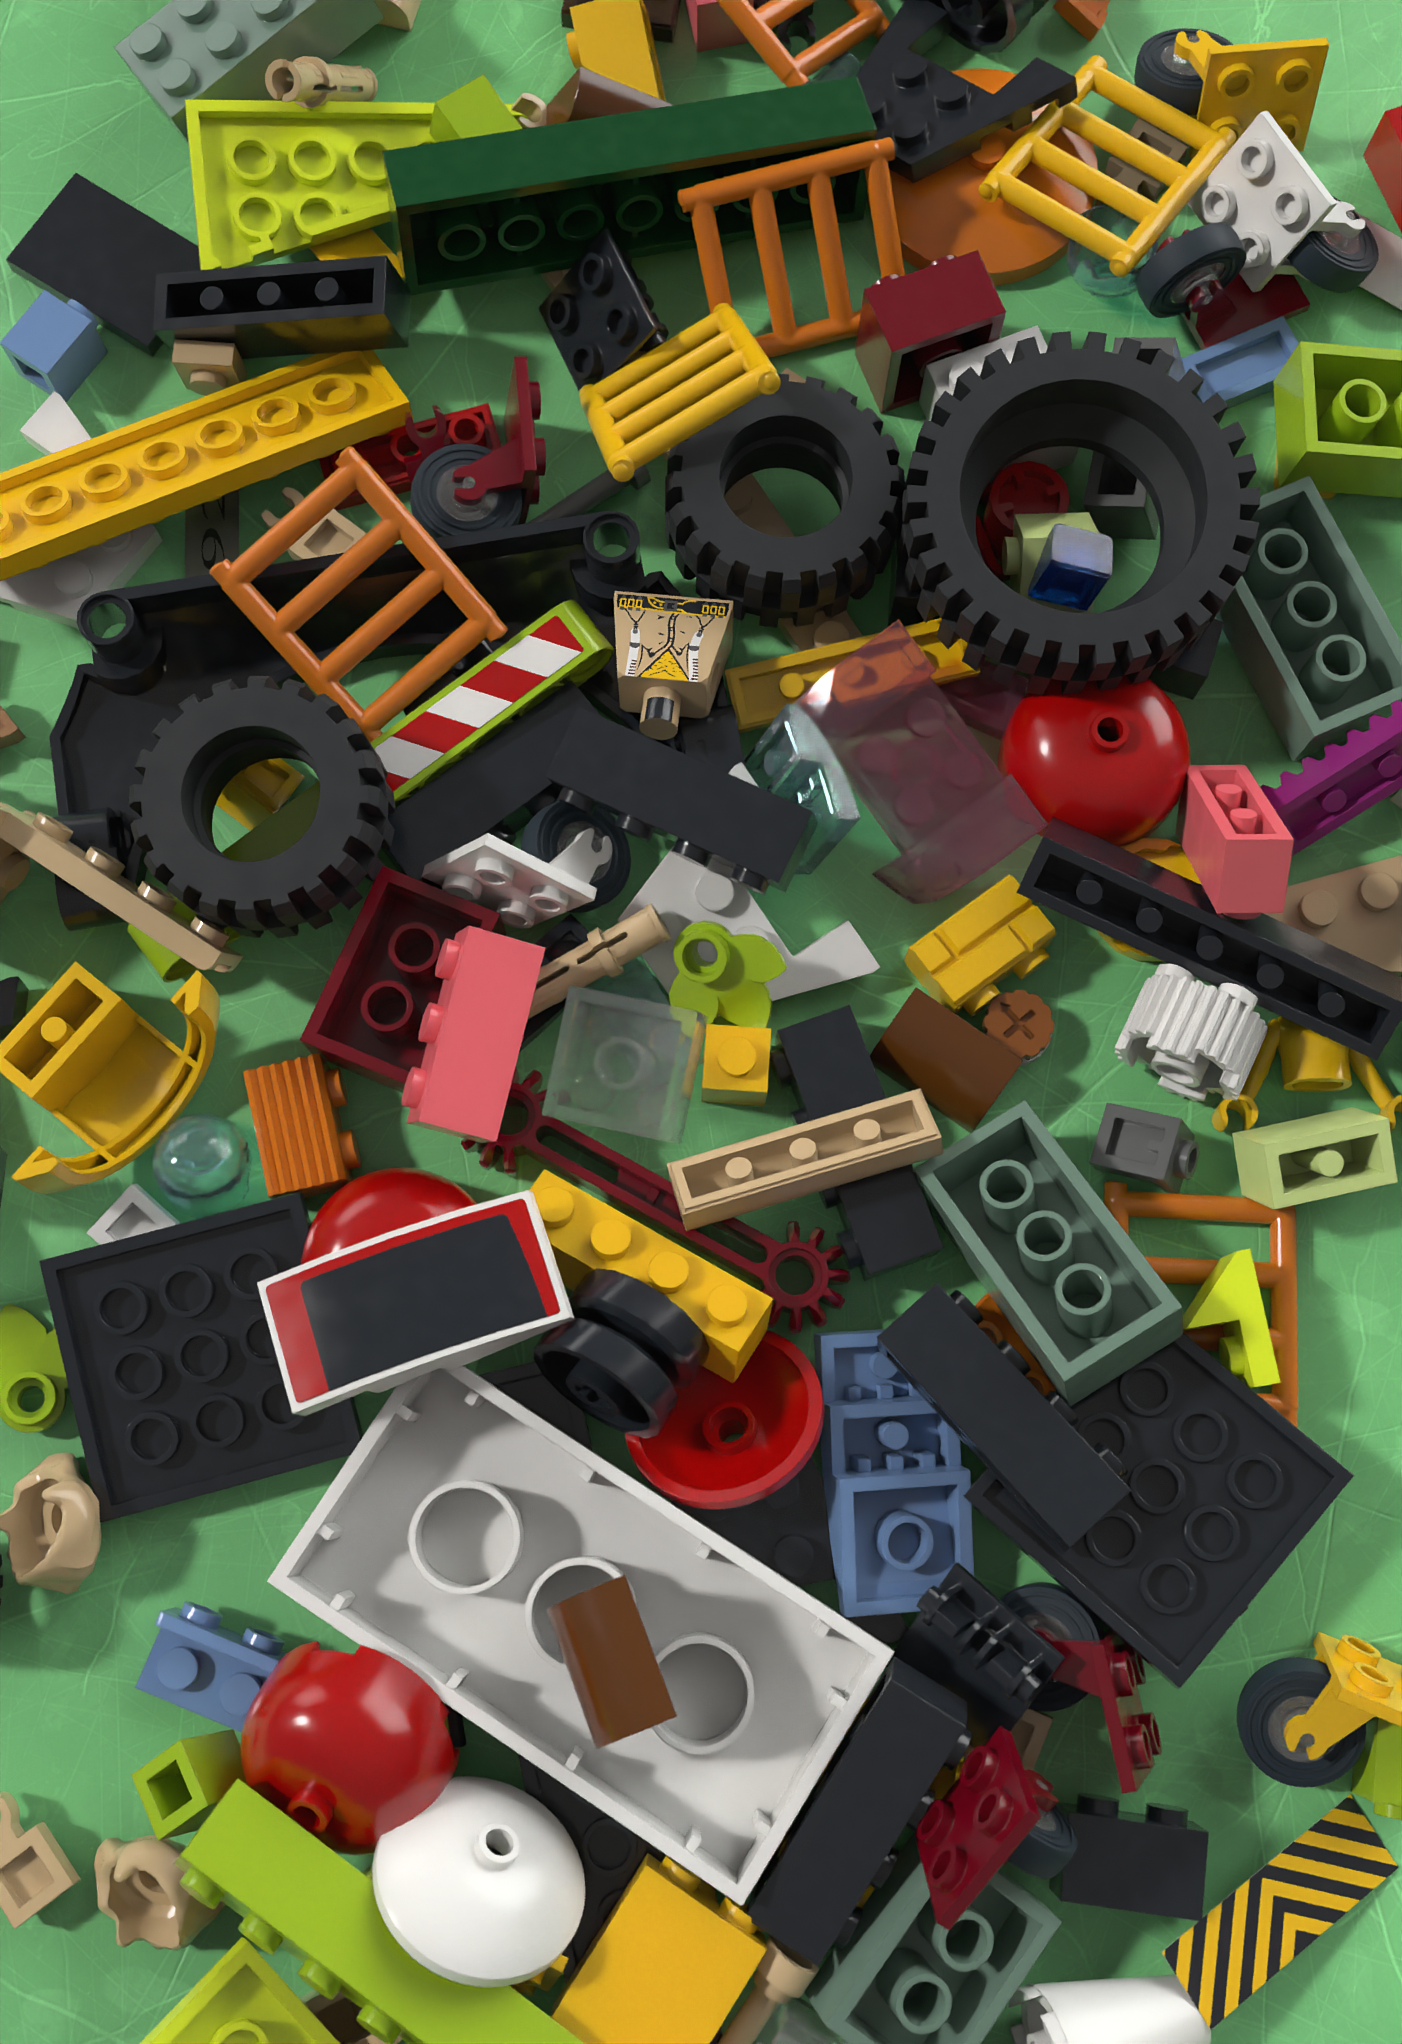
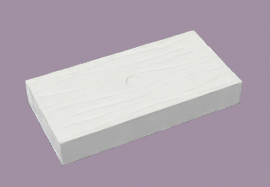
(481, 1517)

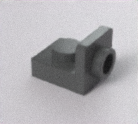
(1145, 1147)

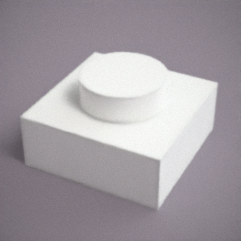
(131, 1215)

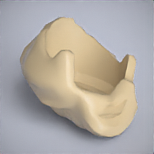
(53, 1526)
(144, 1895)

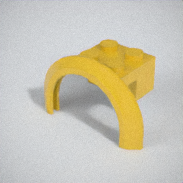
(105, 1073)

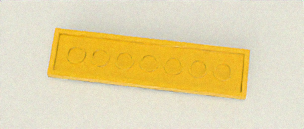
(192, 455)

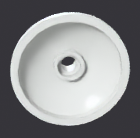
(475, 1911)

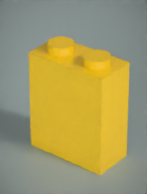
(661, 1963)

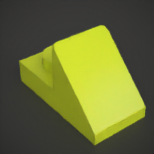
(1234, 1301)

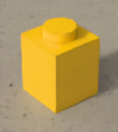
(736, 1065)

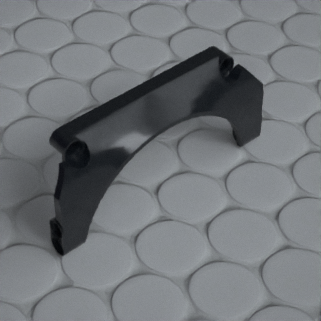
(192, 635)

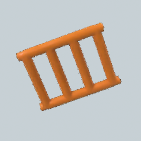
(794, 71)
(758, 188)
(395, 525)
(1278, 1274)

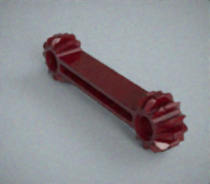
(655, 1202)

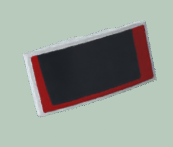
(414, 1302)

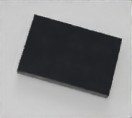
(103, 257)

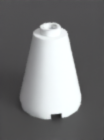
(1109, 2012)

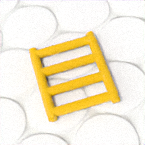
(1151, 216)
(676, 390)

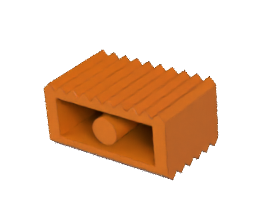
(301, 1126)

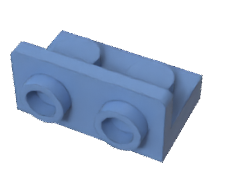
(208, 1665)

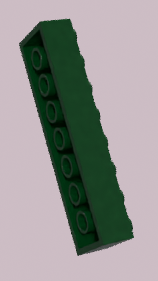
(546, 192)

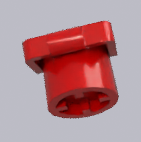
(1016, 490)

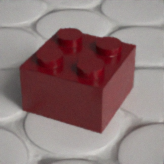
(922, 321)

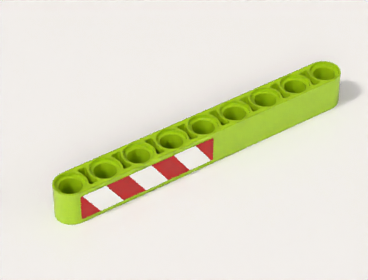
(433, 737)

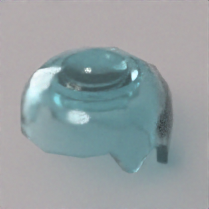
(1093, 271)
(202, 1165)

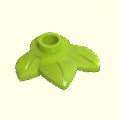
(731, 984)
(27, 1361)

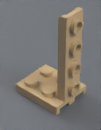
(99, 876)

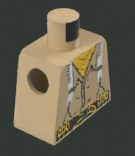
(670, 656)

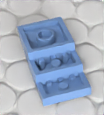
(887, 1481)

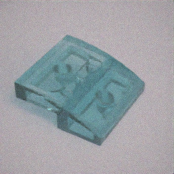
(802, 767)

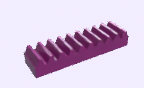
(1342, 782)

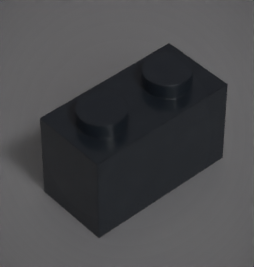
(1134, 1859)

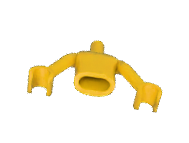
(1308, 1065)

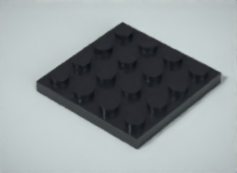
(179, 1360)
(1209, 1513)

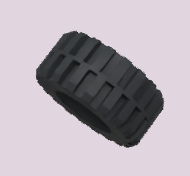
(774, 575)
(212, 746)

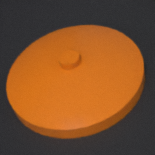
(951, 218)

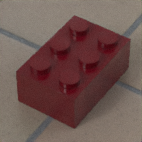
(387, 978)

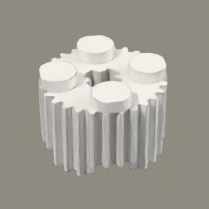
(1193, 1034)

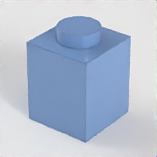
(55, 345)

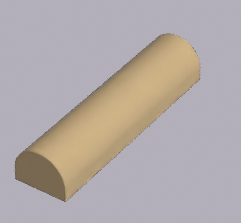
(804, 1159)

